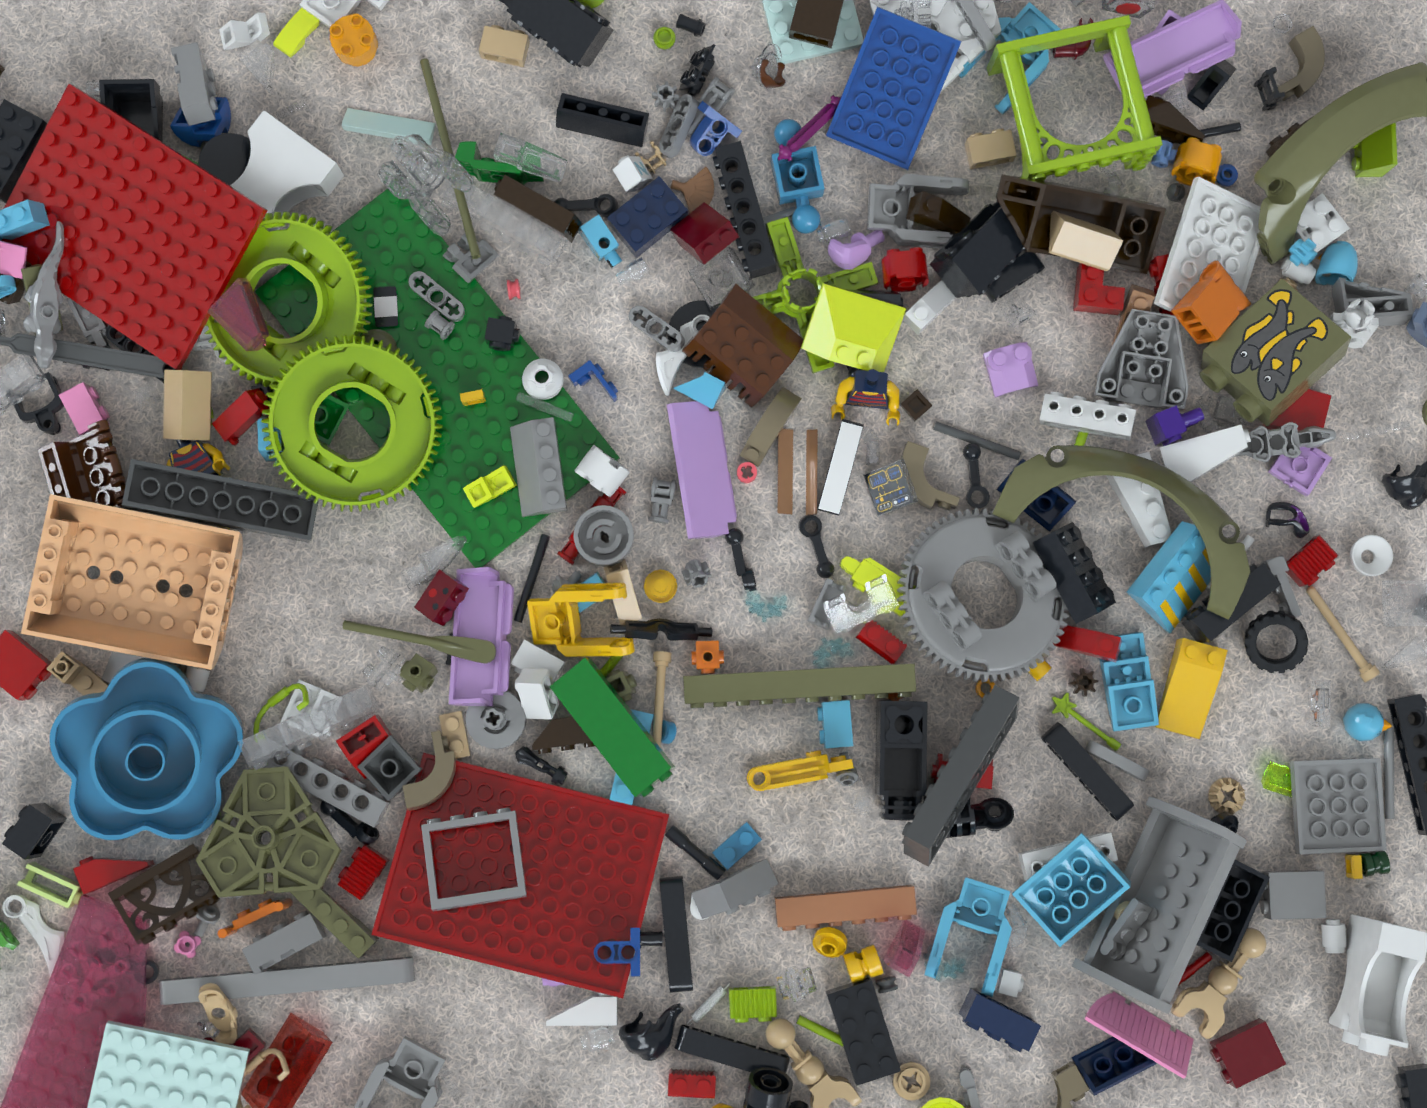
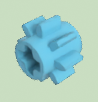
(1303, 252)

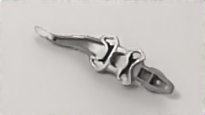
(44, 304)
(1285, 441)

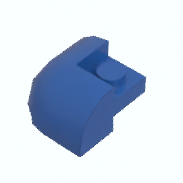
(205, 131)

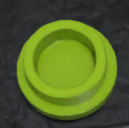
(664, 38)

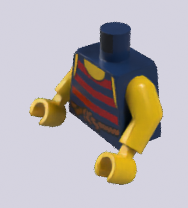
(868, 390)
(197, 457)

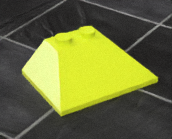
(852, 328)

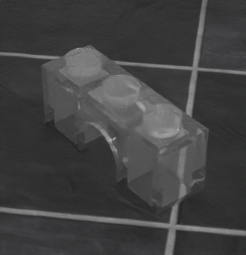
(845, 615)

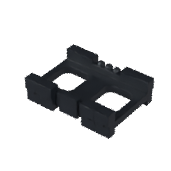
(1272, 98)

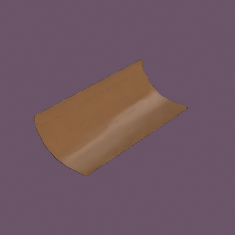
(785, 471)

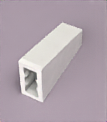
(1204, 453)

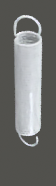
(708, 1004)

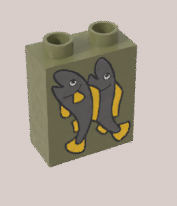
(1273, 354)

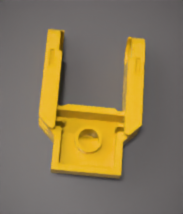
(558, 620)
(798, 771)

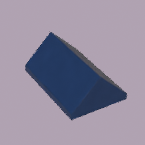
(1048, 507)
(1109, 1064)

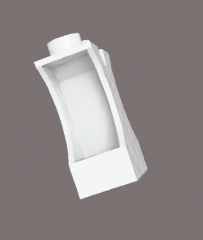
(284, 168)
(1377, 983)

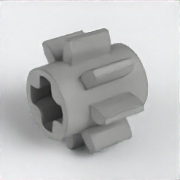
(665, 103)
(696, 573)

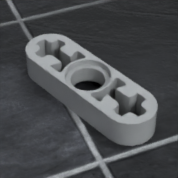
(977, 24)
(683, 112)
(436, 287)
(660, 337)
(1119, 761)

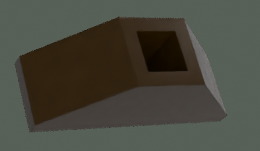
(563, 734)

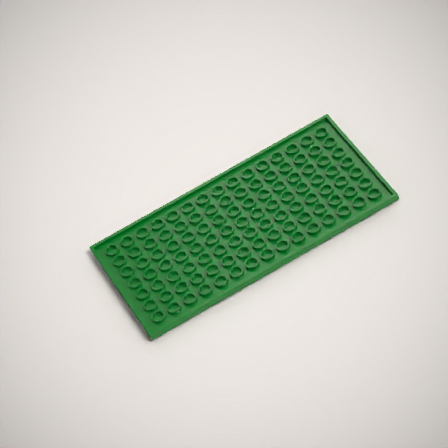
(475, 436)

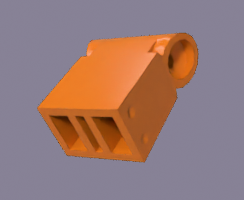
(1210, 304)

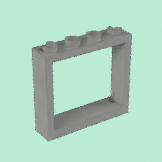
(477, 898)

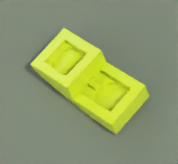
(295, 32)
(489, 487)

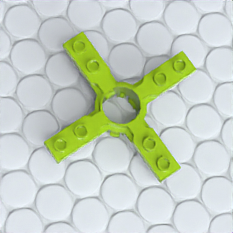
(792, 269)

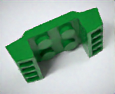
(487, 169)

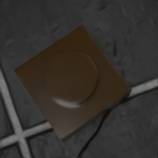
(916, 405)

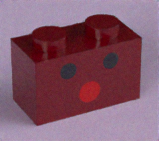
(441, 598)

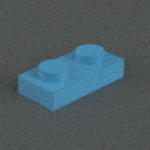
(737, 846)

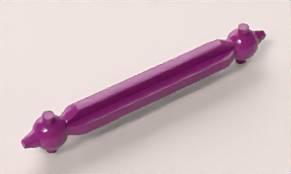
(808, 129)

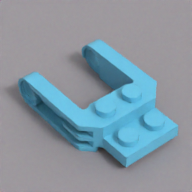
(1026, 24)
(980, 909)

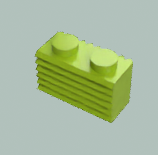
(752, 1003)

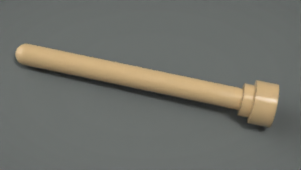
(661, 661)
(1366, 669)

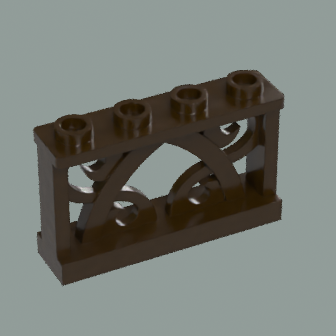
(132, 892)

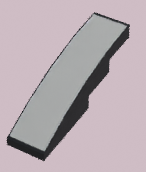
(840, 467)

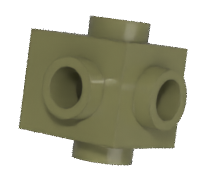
(418, 674)
(628, 680)

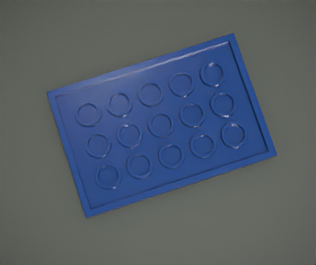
(893, 88)

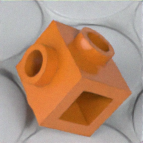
(711, 648)

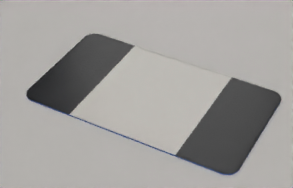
(385, 306)

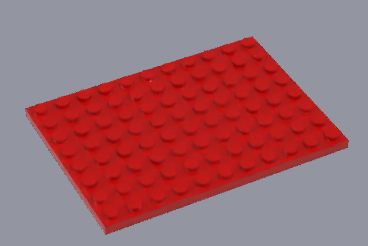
(141, 225)
(583, 872)

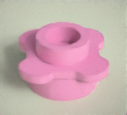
(180, 946)

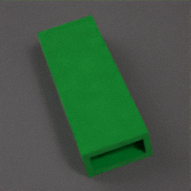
(613, 728)

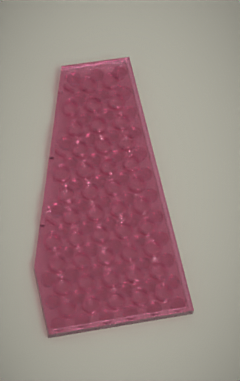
(93, 981)

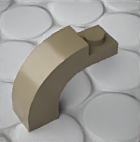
(1311, 58)
(770, 426)
(914, 458)
(437, 783)

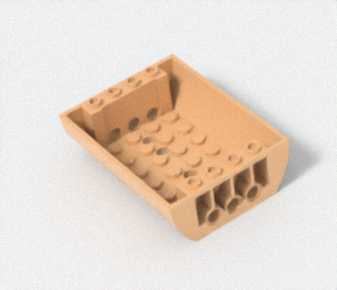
(134, 613)

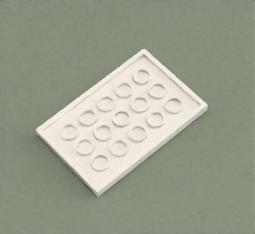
(1211, 229)

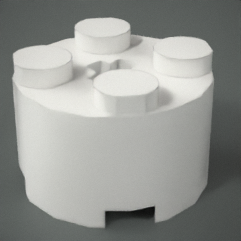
(602, 471)

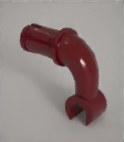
(1073, 50)

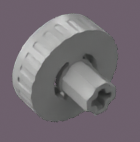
(620, 536)
(480, 717)

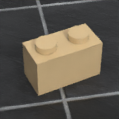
(504, 45)
(990, 148)

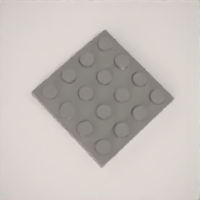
(1338, 806)

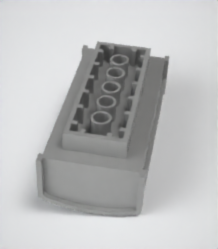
(1180, 875)

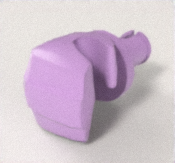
(854, 253)

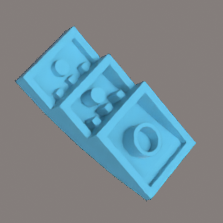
(1130, 686)

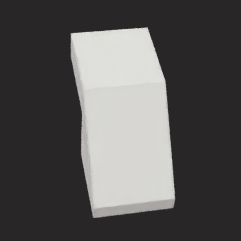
(240, 33)

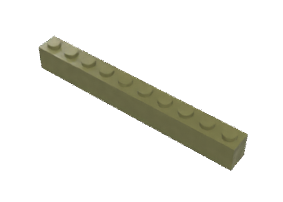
(800, 684)

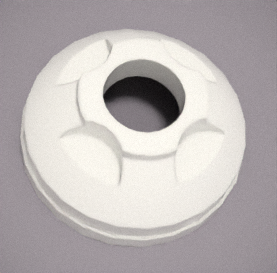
(545, 390)
(1381, 552)

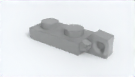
(91, 325)

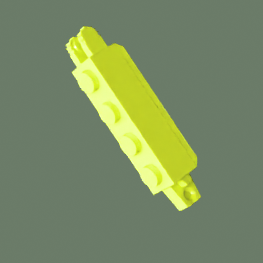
(870, 570)

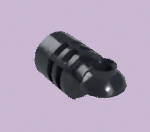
(981, 817)
(768, 1089)

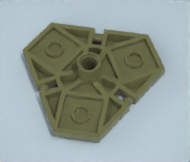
(298, 851)

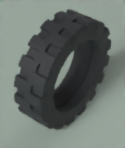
(1282, 664)

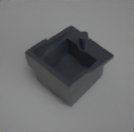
(136, 101)

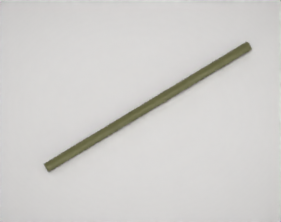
(446, 144)

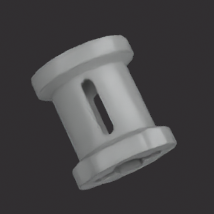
(439, 325)

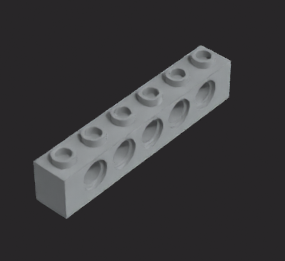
(329, 793)

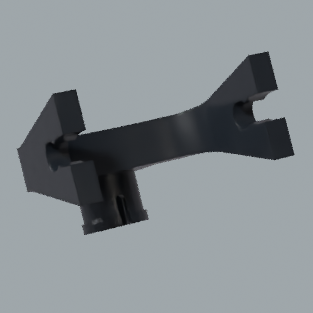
(46, 414)

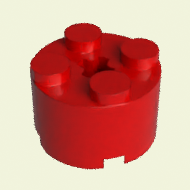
(904, 269)

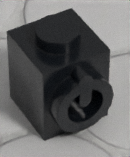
(501, 333)

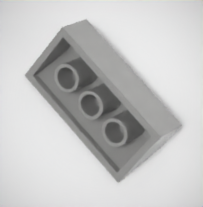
(538, 467)

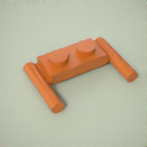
(247, 917)

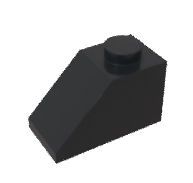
(1211, 84)

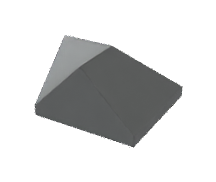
(390, 768)

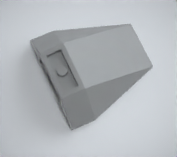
(1145, 363)

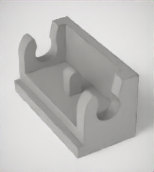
(829, 591)

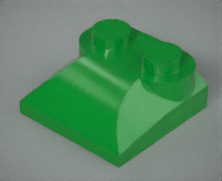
(329, 417)

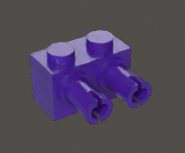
(1170, 424)

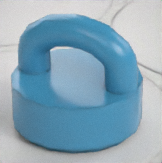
(668, 732)

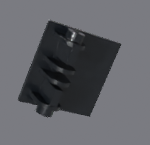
(702, 64)

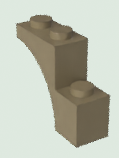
(1069, 1085)

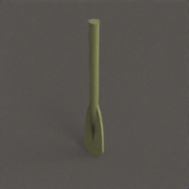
(461, 647)

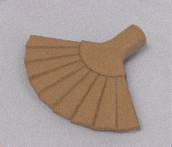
(697, 189)

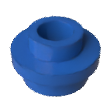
(1224, 181)

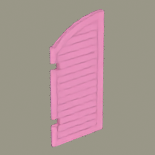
(1142, 1032)

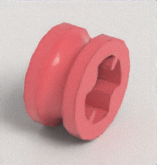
(513, 289)
(740, 473)

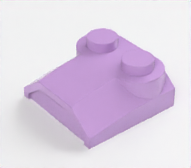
(1010, 368)

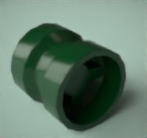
(1375, 863)

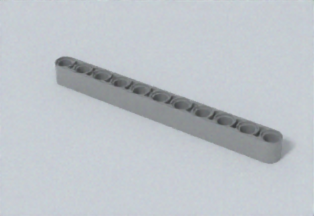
(291, 980)

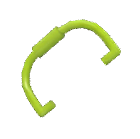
(279, 696)

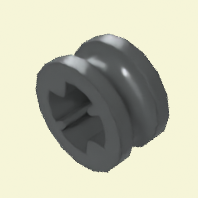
(886, 984)

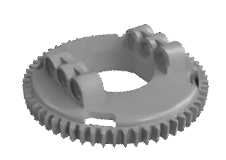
(943, 622)

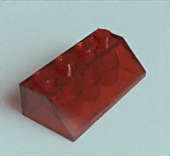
(303, 1049)

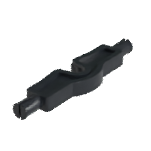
(649, 630)

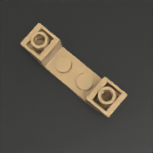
(76, 674)

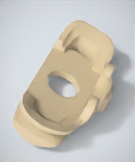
(211, 998)

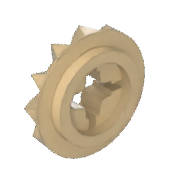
(1216, 797)
(913, 1092)

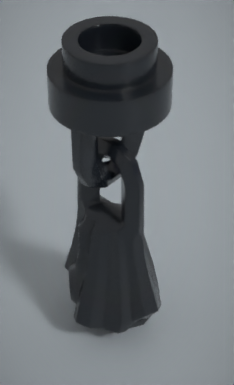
(527, 757)

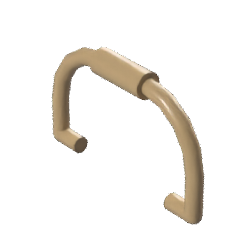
(258, 1059)

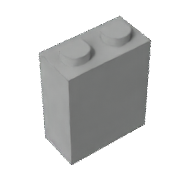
(1294, 895)

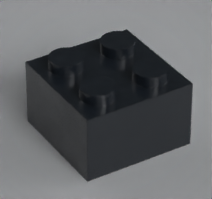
(33, 830)

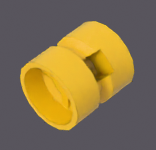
(863, 964)

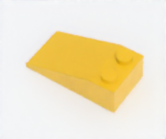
(1190, 687)

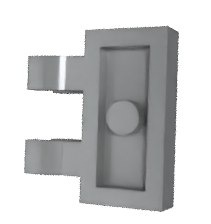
(464, 264)

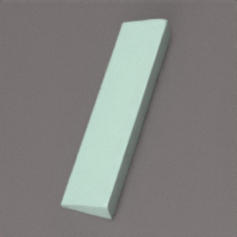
(386, 125)

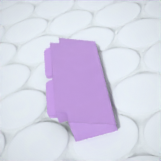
(1183, 47)
(702, 469)
(485, 616)

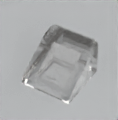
(1177, 98)

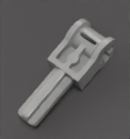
(716, 97)

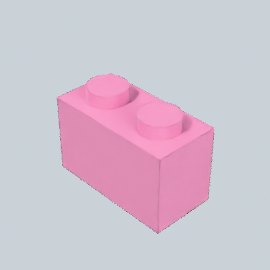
(83, 406)

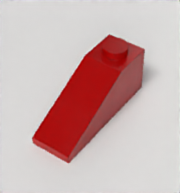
(1090, 643)
(100, 872)

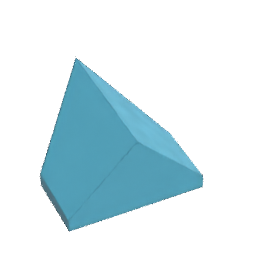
(704, 389)

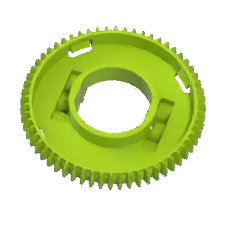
(330, 269)
(325, 471)

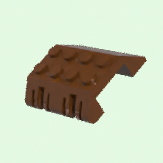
(745, 345)
(85, 467)

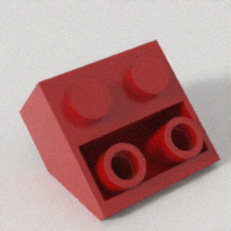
(363, 741)

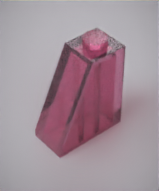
(241, 315)
(905, 948)

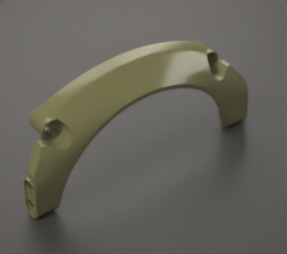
(1316, 146)
(1226, 557)

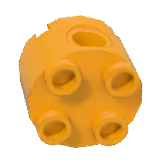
(353, 40)
(1196, 160)

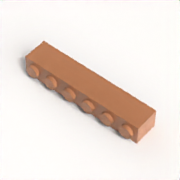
(845, 906)

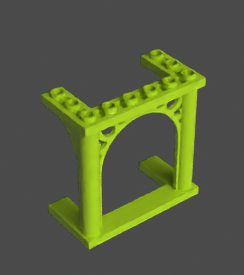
(1036, 165)

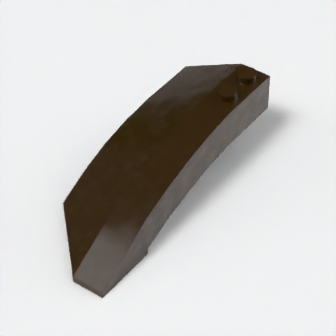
(1031, 202)

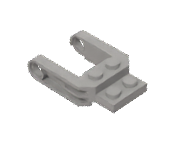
(890, 205)
(410, 1070)

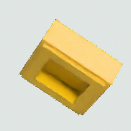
(472, 397)
(1353, 866)

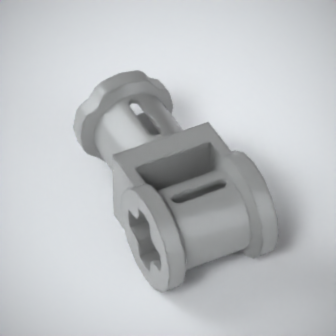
(663, 498)

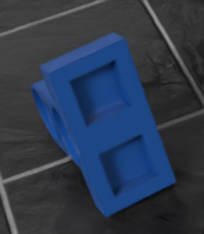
(712, 136)
(616, 948)

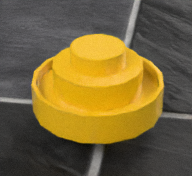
(660, 586)
(830, 942)

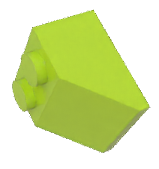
(1376, 153)

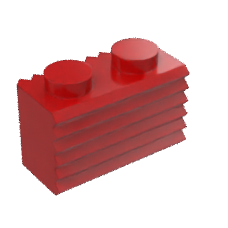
(1310, 561)
(881, 641)
(363, 871)
(692, 1083)

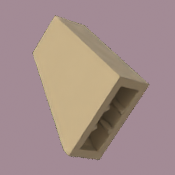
(627, 608)

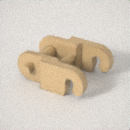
(658, 154)

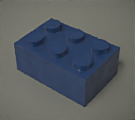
(647, 216)
(999, 1021)

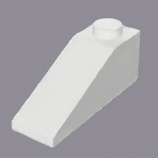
(928, 307)
(593, 1011)

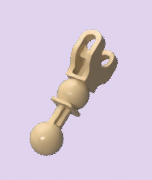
(1221, 982)
(810, 1069)

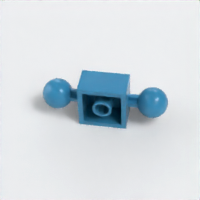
(798, 190)

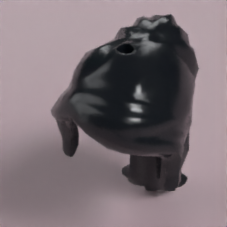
(1408, 489)
(650, 1039)

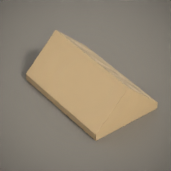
(1083, 241)
(187, 405)

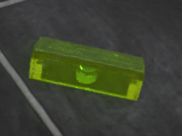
(1277, 779)

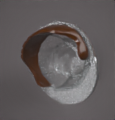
(768, 68)

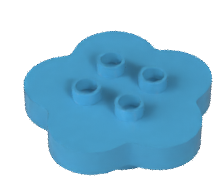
(146, 754)

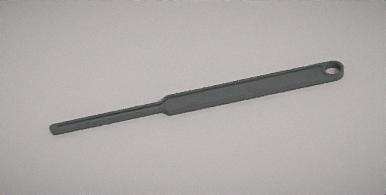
(91, 356)

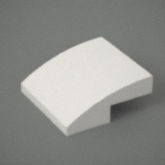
(316, 697)

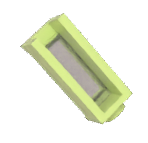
(51, 885)

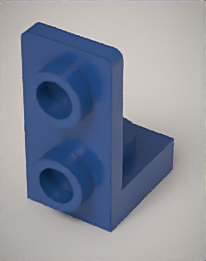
(582, 376)

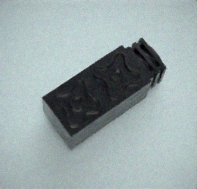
(566, 25)
(978, 253)
(900, 757)

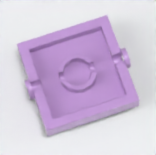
(1301, 472)

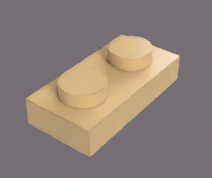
(454, 728)

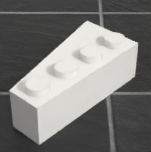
(1143, 507)

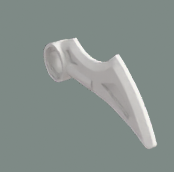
(670, 362)
(48, 939)

